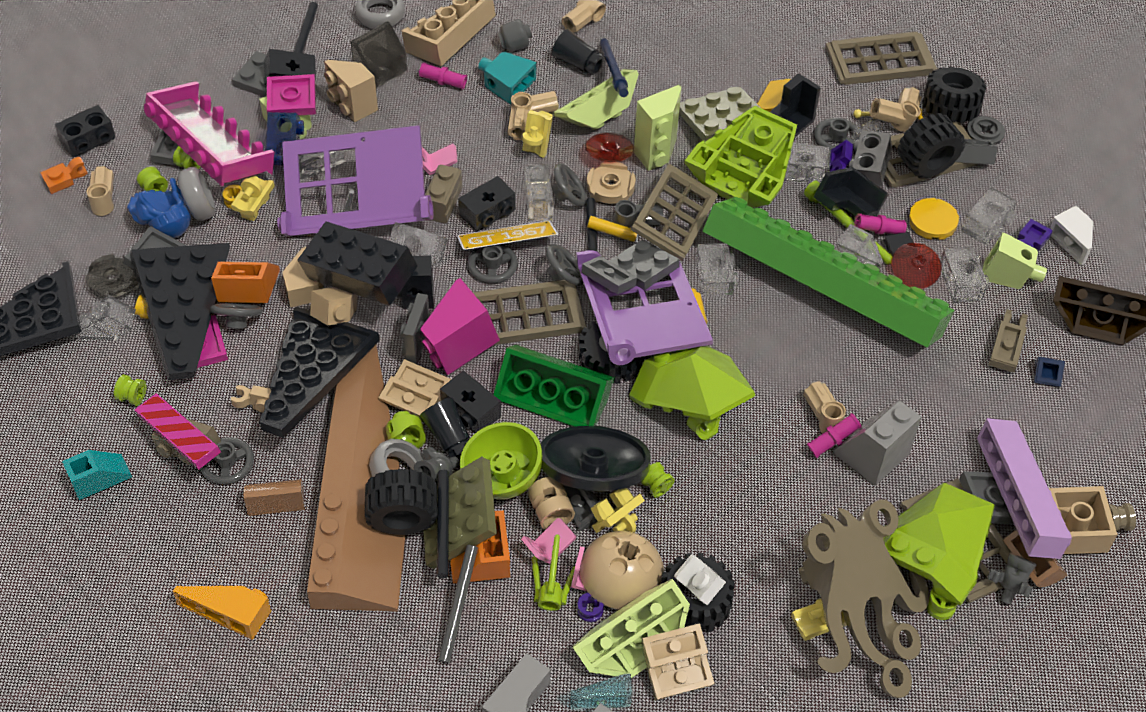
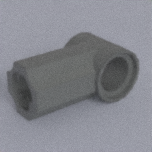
(627, 212)

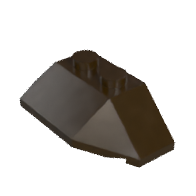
(1100, 310)

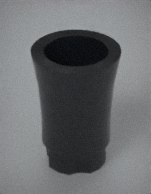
(577, 52)
(446, 427)

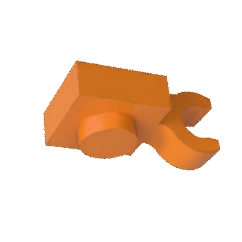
(61, 177)

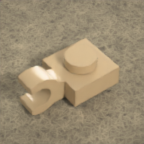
(254, 397)

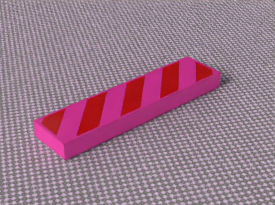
(177, 431)

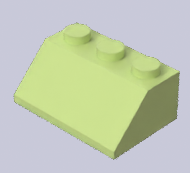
(657, 127)

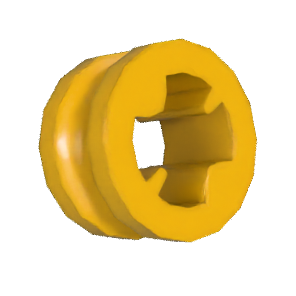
(230, 191)

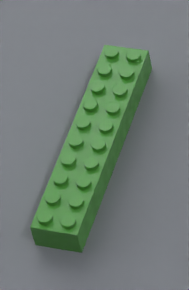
(829, 271)

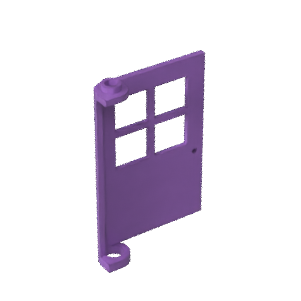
(387, 180)
(649, 327)

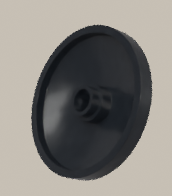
(595, 458)

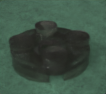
(102, 286)

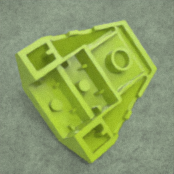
(746, 157)
(691, 380)
(943, 540)

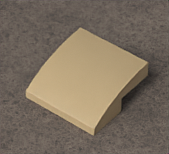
(413, 388)
(677, 661)

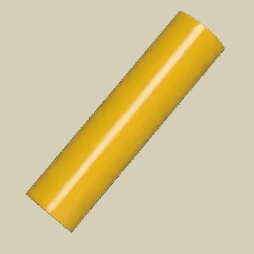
(611, 228)

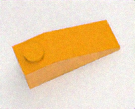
(228, 606)

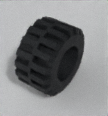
(954, 93)
(931, 146)
(400, 502)
(719, 606)

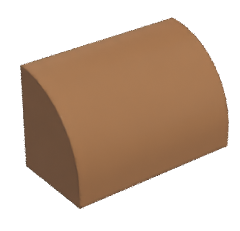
(274, 497)
(1047, 569)

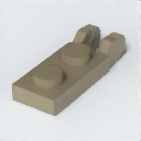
(1008, 343)

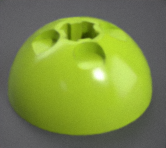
(513, 457)

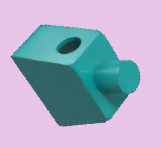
(507, 74)

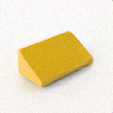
(772, 95)

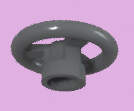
(837, 132)
(568, 185)
(492, 257)
(563, 266)
(236, 313)
(227, 459)

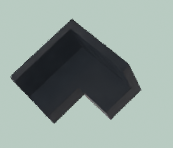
(799, 102)
(852, 191)

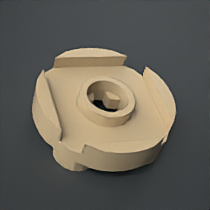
(610, 193)

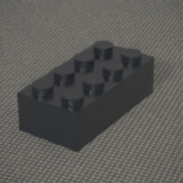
(358, 263)

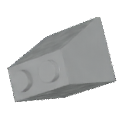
(881, 442)

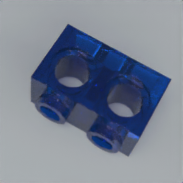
(276, 137)

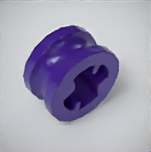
(582, 608)

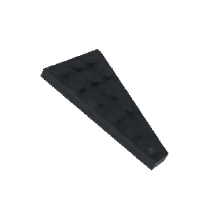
(178, 300)
(40, 312)
(310, 367)

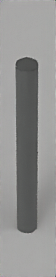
(458, 604)

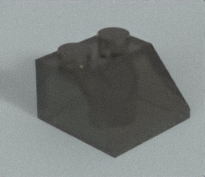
(380, 53)

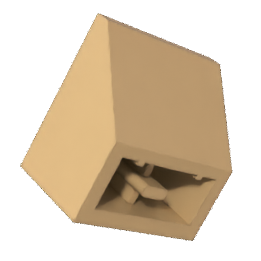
(351, 88)

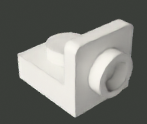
(699, 579)

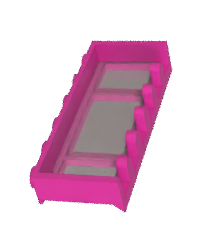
(205, 135)

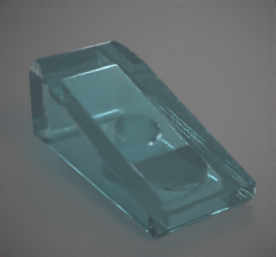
(611, 693)

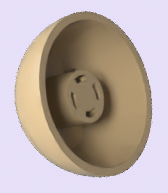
(620, 568)

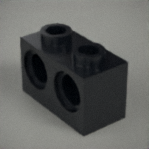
(85, 131)

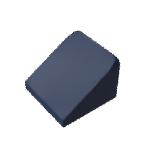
(1048, 371)

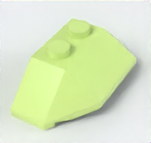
(599, 103)
(616, 643)

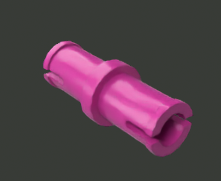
(443, 76)
(880, 224)
(834, 435)

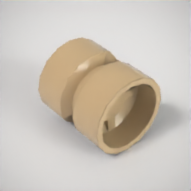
(550, 502)

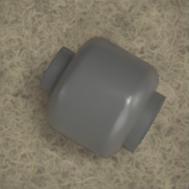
(515, 35)

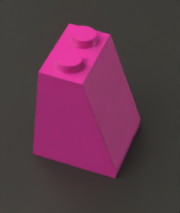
(458, 329)

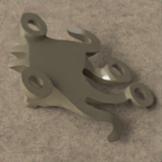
(848, 568)

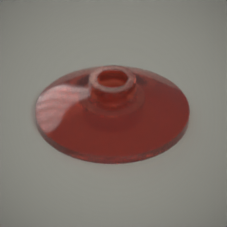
(609, 147)
(911, 272)

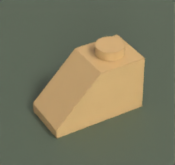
(332, 305)

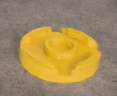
(933, 218)

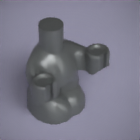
(435, 462)
(1014, 577)

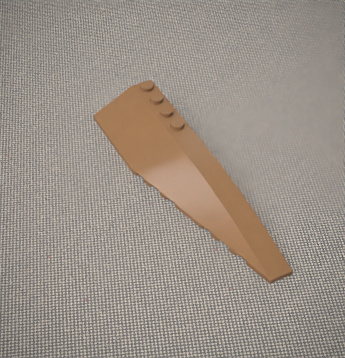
(350, 560)

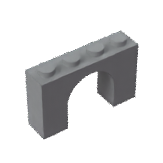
(523, 688)

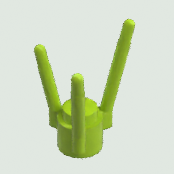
(550, 595)

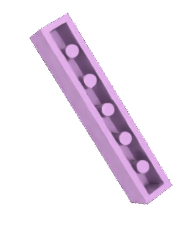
(1024, 489)

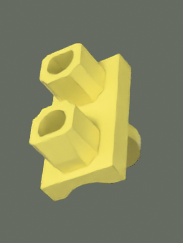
(537, 132)
(252, 196)
(619, 516)
(811, 620)

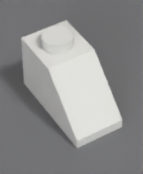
(1074, 233)

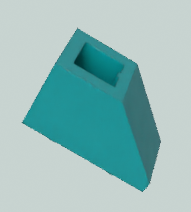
(95, 471)

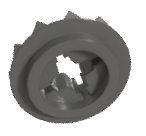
(984, 124)

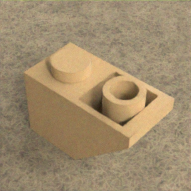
(297, 283)

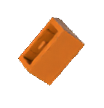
(244, 281)
(491, 558)

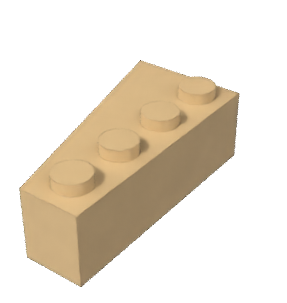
(447, 30)

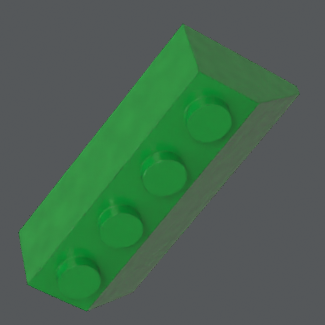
(552, 387)

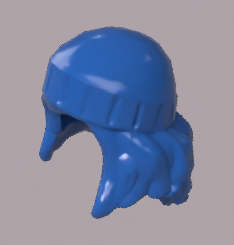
(161, 210)

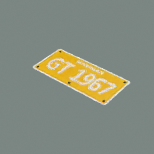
(507, 235)

